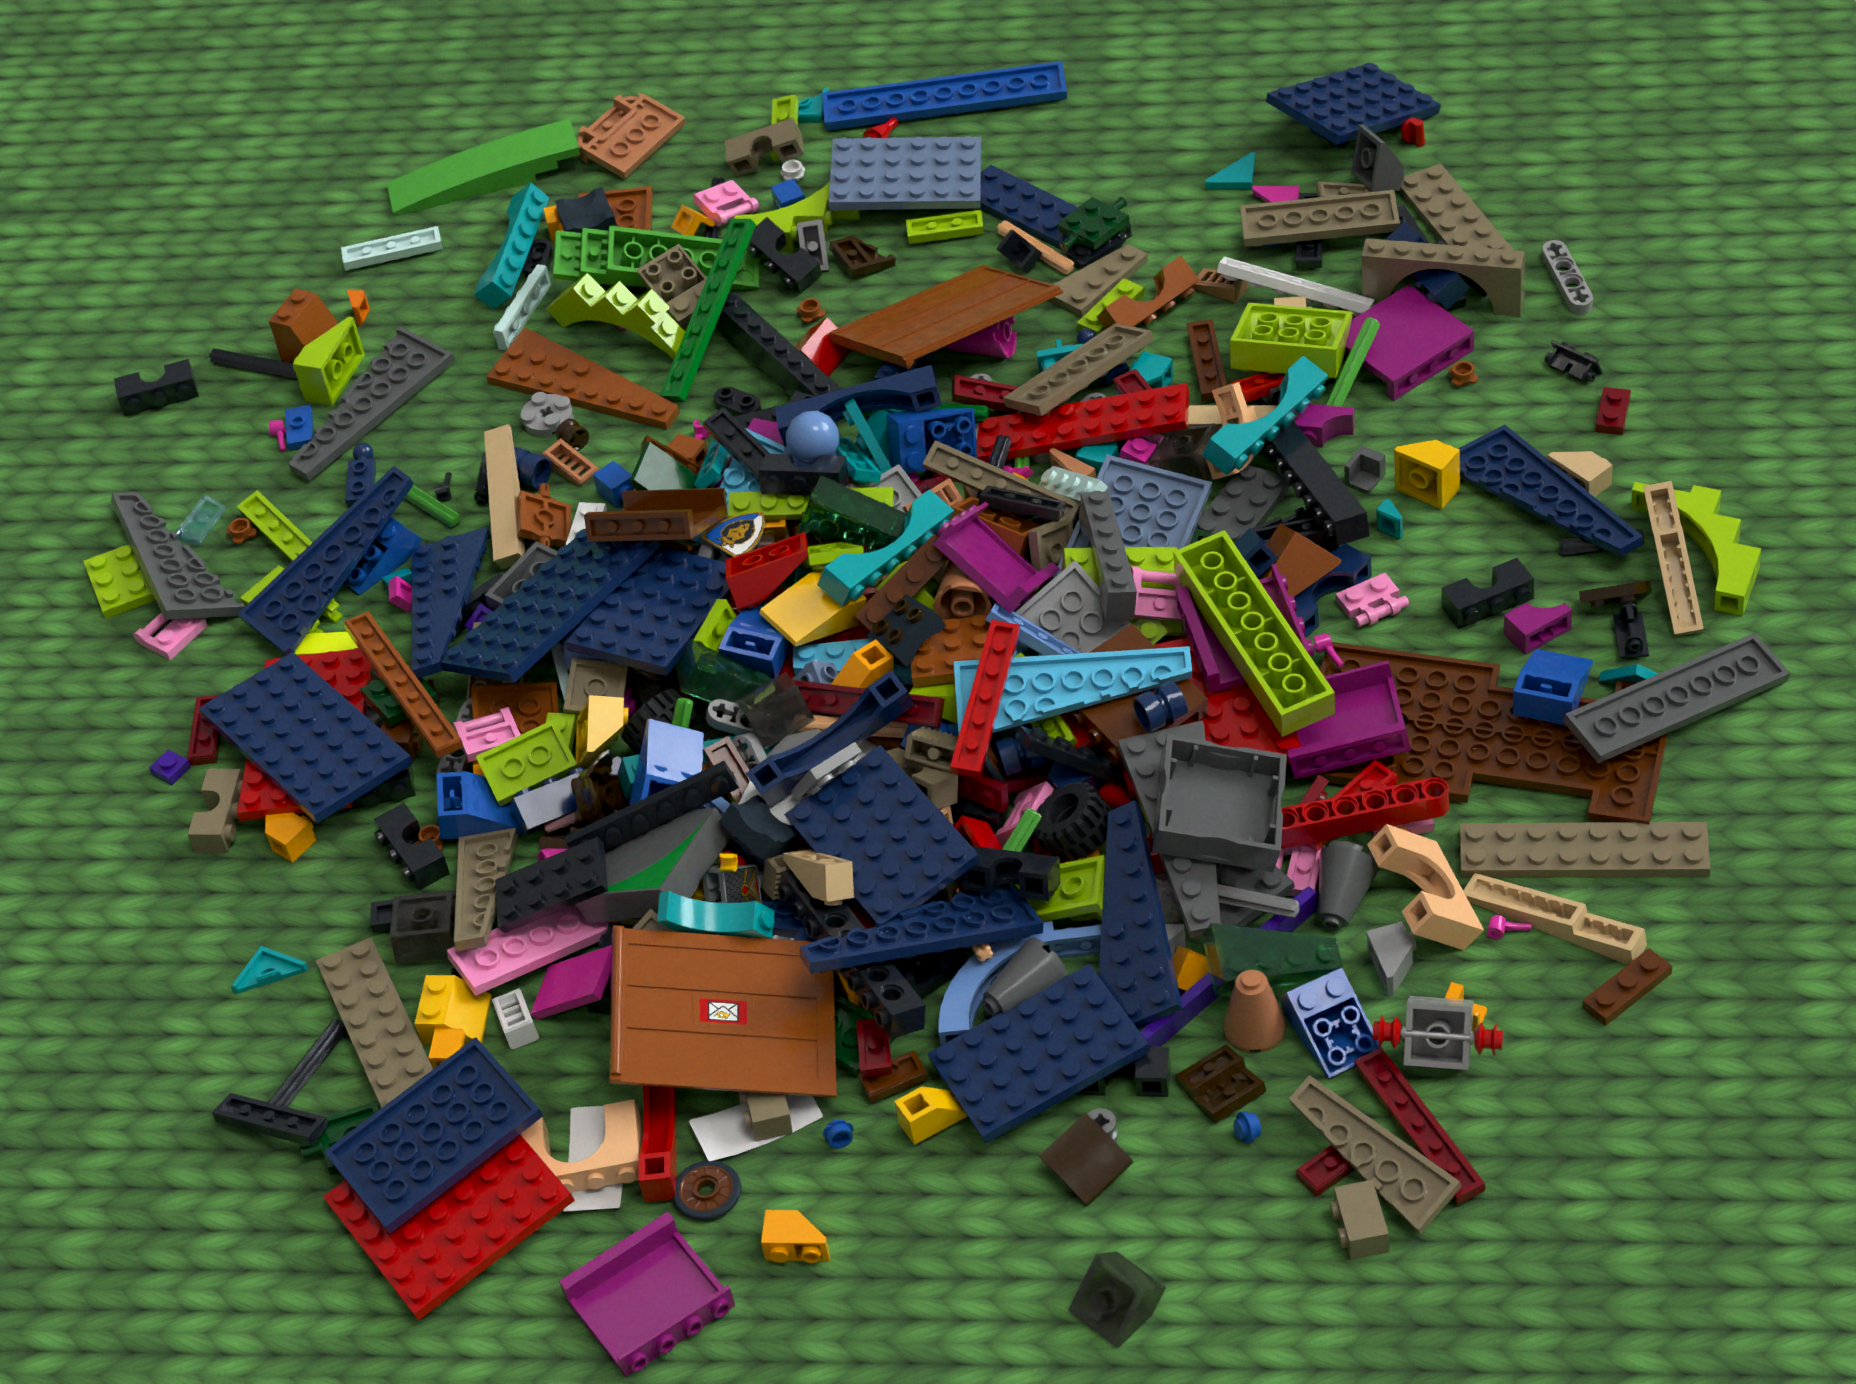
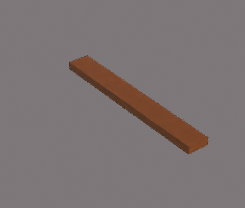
(403, 685)

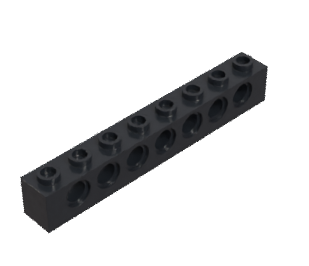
(877, 985)

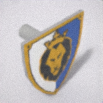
(737, 533)

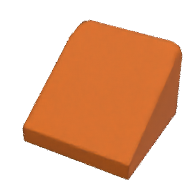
(359, 305)

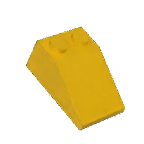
(808, 612)

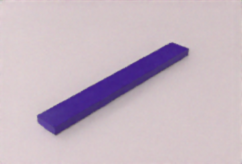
(1203, 993)

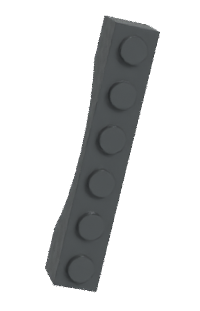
(1114, 572)

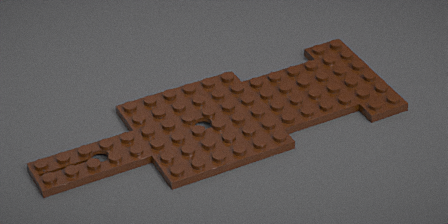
(1467, 733)

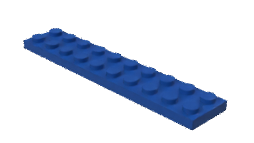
(944, 95)

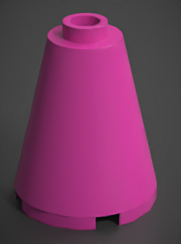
(991, 341)

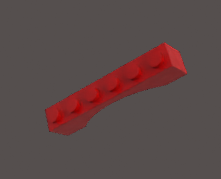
(659, 1144)

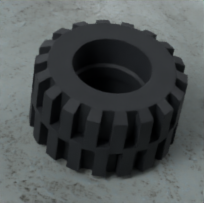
(658, 708)
(1073, 821)

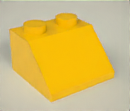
(1428, 471)
(451, 1004)

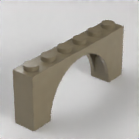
(1495, 270)

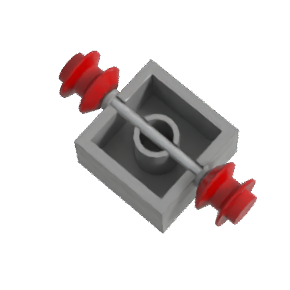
(1438, 1033)

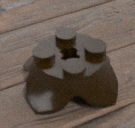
(598, 791)

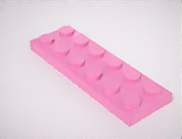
(525, 948)

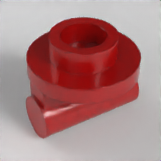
(1413, 131)

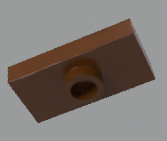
(906, 1072)

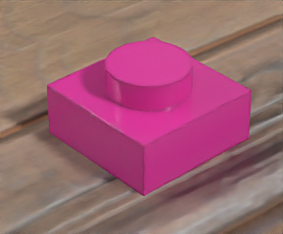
(1137, 450)
(400, 594)

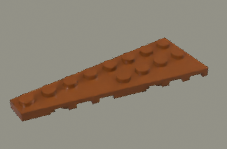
(544, 366)

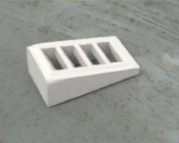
(515, 1020)

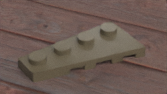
(1090, 284)

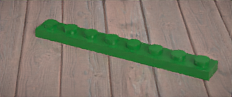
(707, 310)

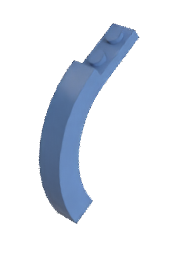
(974, 977)

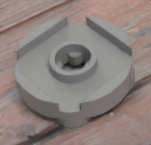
(541, 404)

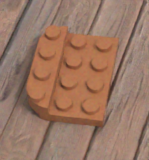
(628, 133)

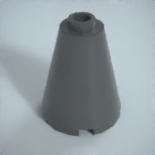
(1343, 881)
(1023, 977)

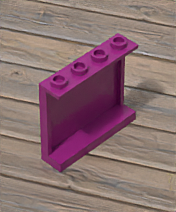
(1412, 340)
(991, 560)
(1214, 662)
(1363, 728)
(646, 1295)

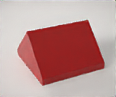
(820, 349)

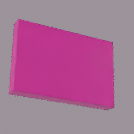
(573, 983)

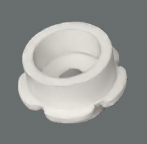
(792, 169)

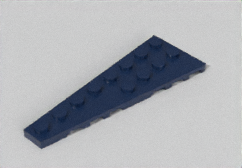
(1524, 477)
(304, 589)
(439, 591)
(929, 929)
(1134, 937)

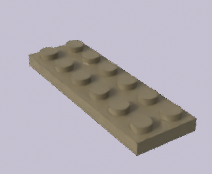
(1449, 210)
(1319, 218)
(1078, 369)

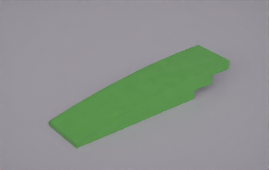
(484, 168)
(621, 250)

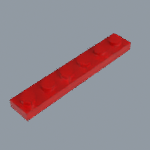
(985, 699)

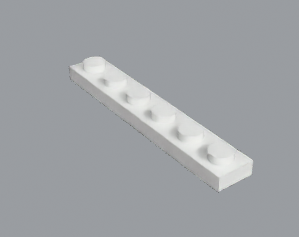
(1285, 284)

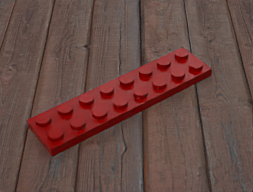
(1088, 422)

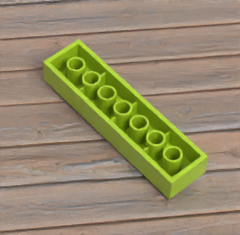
(1254, 633)

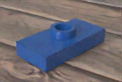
(299, 426)

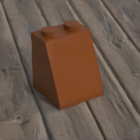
(299, 322)
(1299, 559)

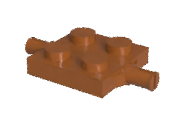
(543, 517)

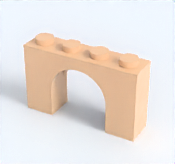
(1442, 907)
(611, 1164)

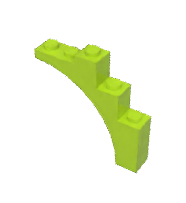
(808, 209)
(620, 307)
(1718, 536)

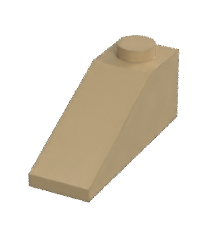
(822, 875)

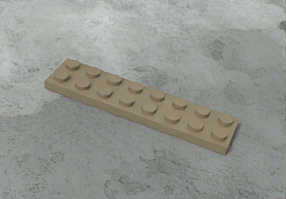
(1584, 849)
(375, 1019)

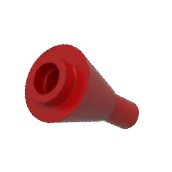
(882, 130)
(1114, 795)

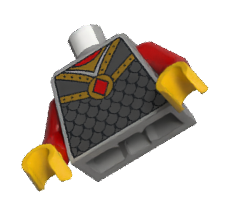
(732, 880)

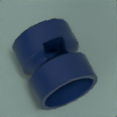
(532, 467)
(1156, 708)
(1015, 757)

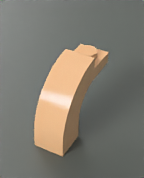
(1232, 411)

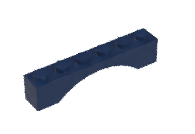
(907, 391)
(873, 710)

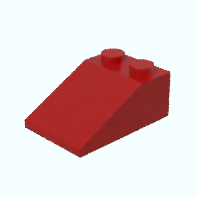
(762, 570)

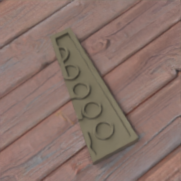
(480, 862)
(1399, 1173)

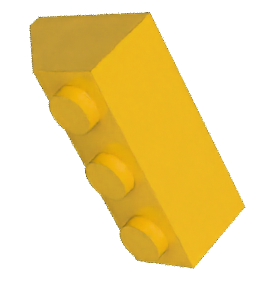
(598, 727)

